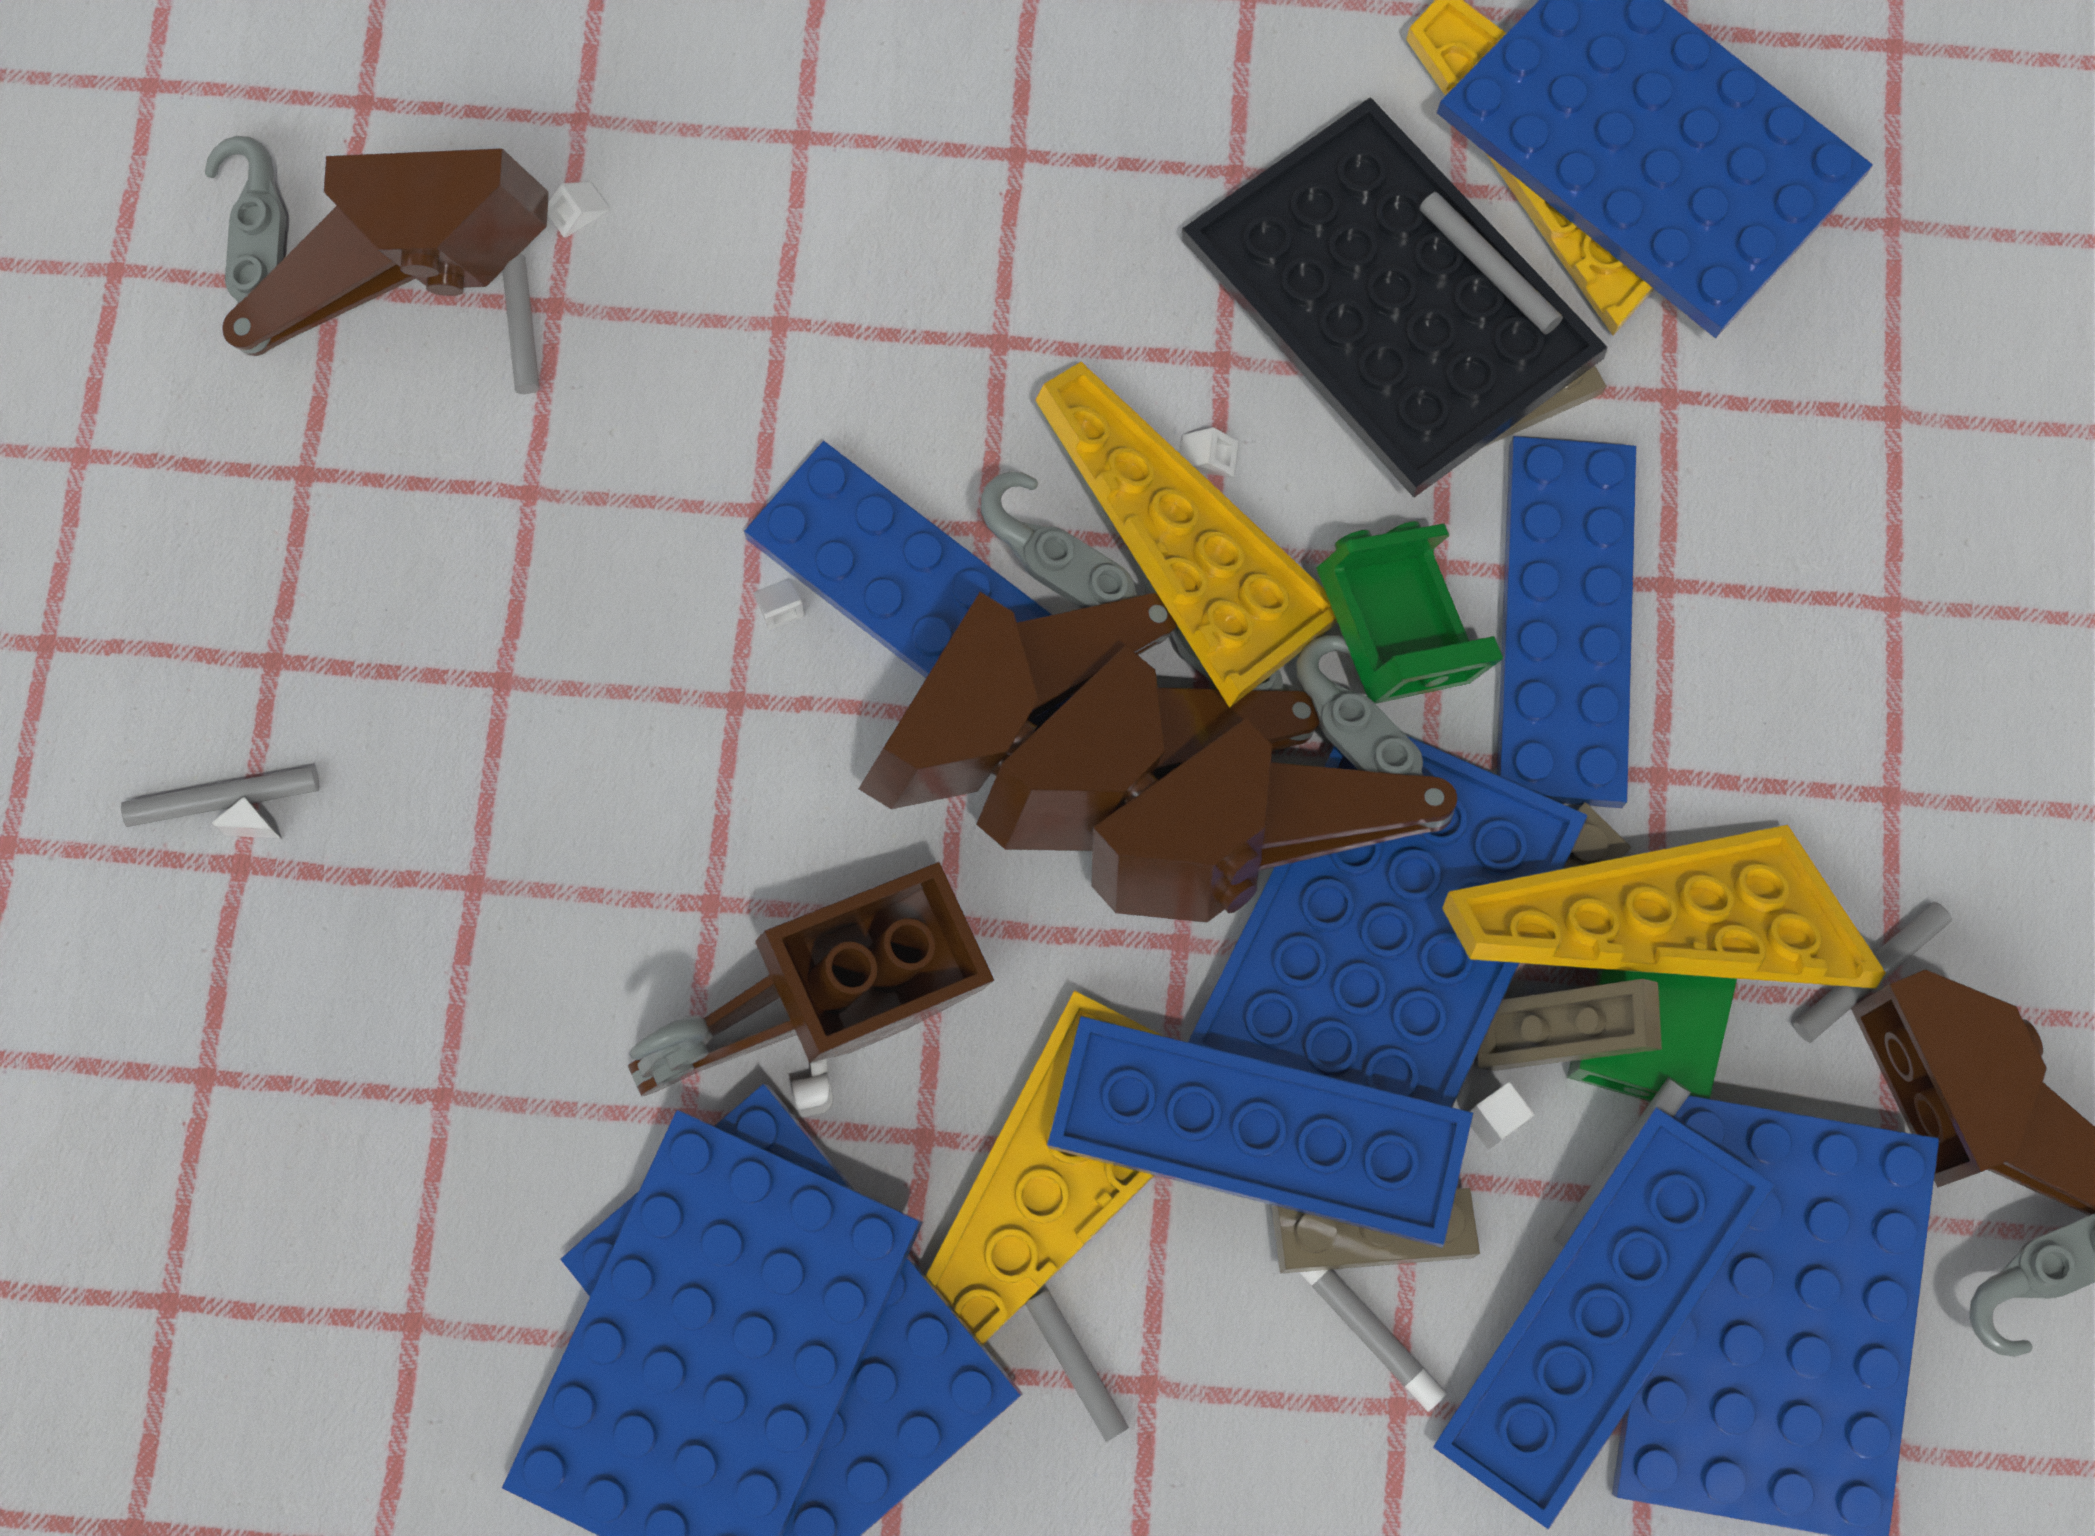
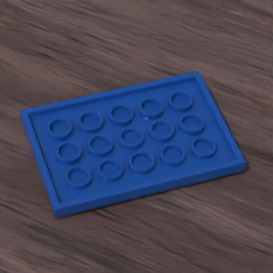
(1656, 147)
(1357, 962)
(713, 1345)
(1800, 1351)
(918, 1386)

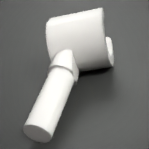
(814, 1093)

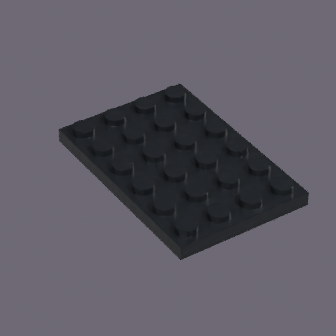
(1383, 303)

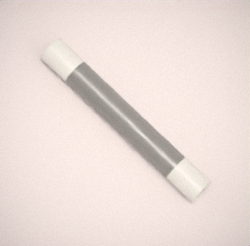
(1376, 1337)

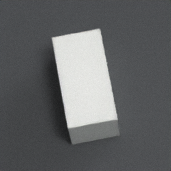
(1499, 1115)

